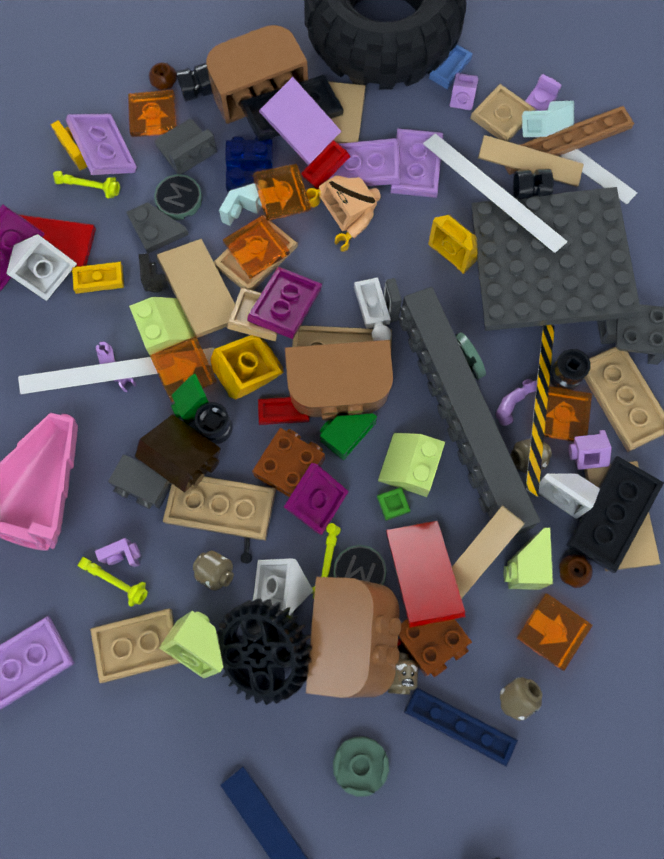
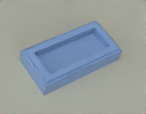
(455, 63)

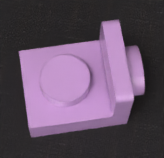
(464, 91)
(545, 91)
(114, 553)

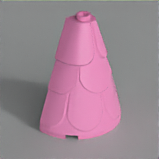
(37, 483)

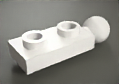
(373, 308)

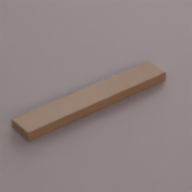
(582, 133)

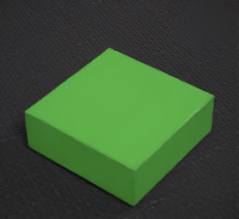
(393, 504)

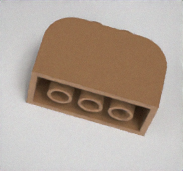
(253, 66)
(339, 378)
(353, 638)

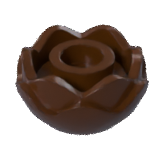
(162, 76)
(568, 574)

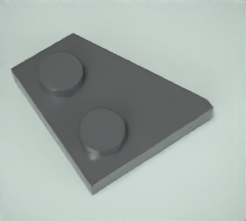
(155, 227)

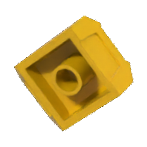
(453, 242)
(245, 365)

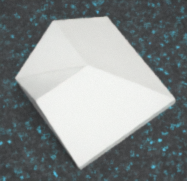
(39, 266)
(569, 492)
(281, 582)

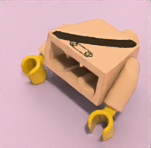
(348, 203)

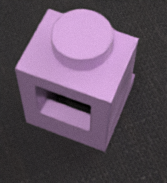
(591, 451)

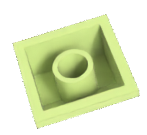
(161, 323)
(412, 462)
(531, 564)
(194, 644)

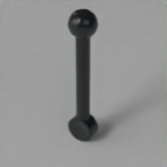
(246, 557)

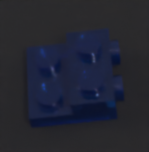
(244, 159)

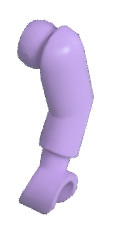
(106, 355)
(509, 401)

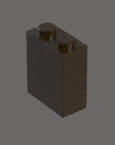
(178, 453)

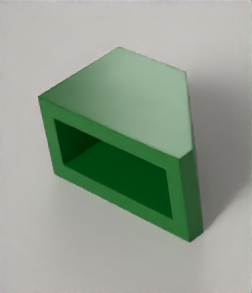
(188, 399)
(346, 432)

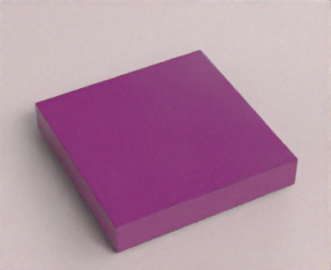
(316, 498)

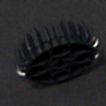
(267, 654)

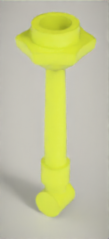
(110, 186)
(331, 540)
(136, 593)

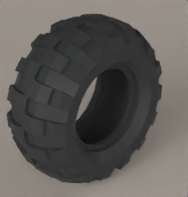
(384, 50)

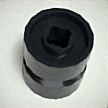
(194, 82)
(532, 184)
(570, 369)
(213, 422)

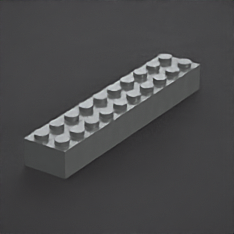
(464, 409)

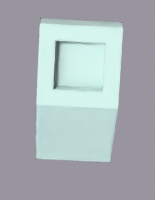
(544, 123)
(239, 198)

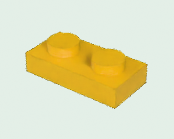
(66, 139)
(98, 277)

